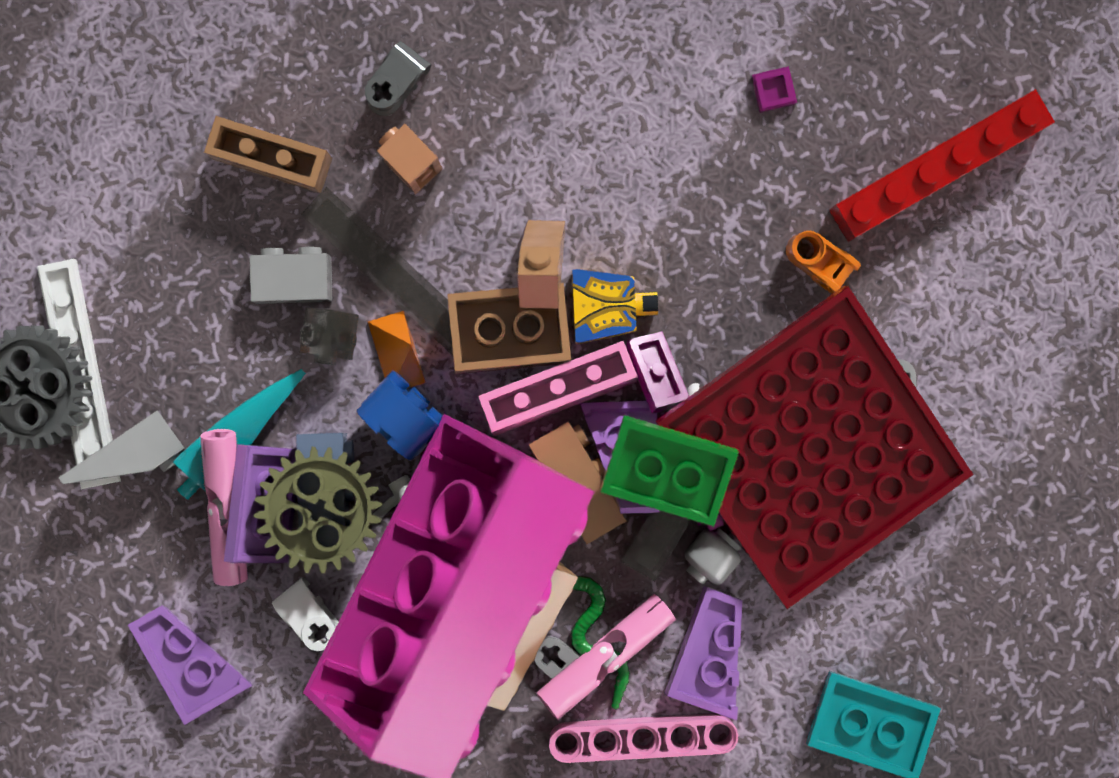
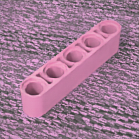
(659, 747)

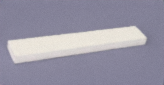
(68, 314)

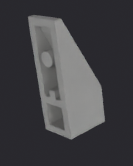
(138, 450)

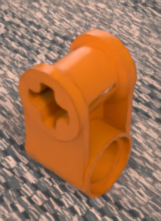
(824, 261)

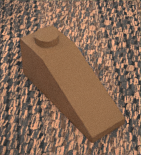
(541, 264)

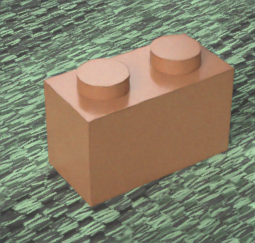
(409, 157)

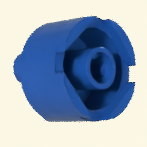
(400, 415)

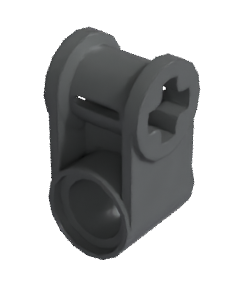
(398, 74)

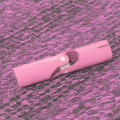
(219, 459)
(592, 667)

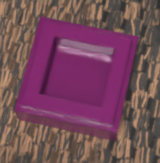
(774, 89)

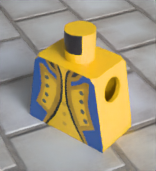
(607, 305)

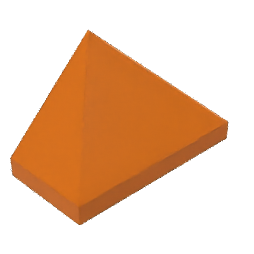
(396, 348)

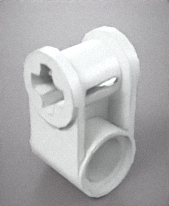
(304, 610)

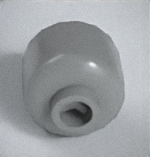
(712, 557)

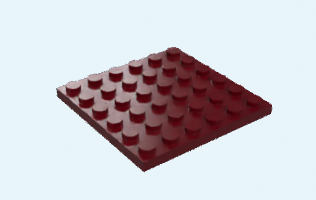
(826, 446)

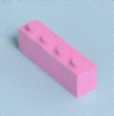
(558, 388)

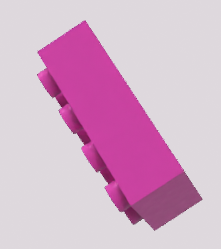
(446, 600)

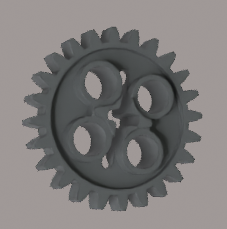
(48, 360)

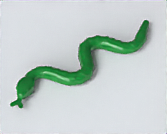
(585, 621)

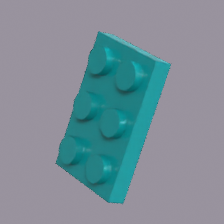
(873, 725)

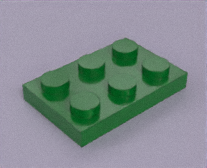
(669, 470)

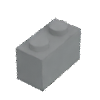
(291, 277)

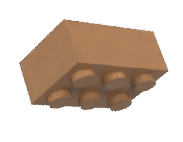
(497, 334)

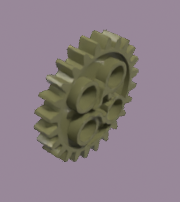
(303, 542)

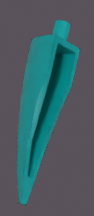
(245, 420)

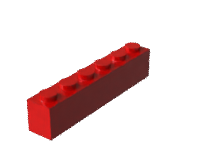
(941, 165)

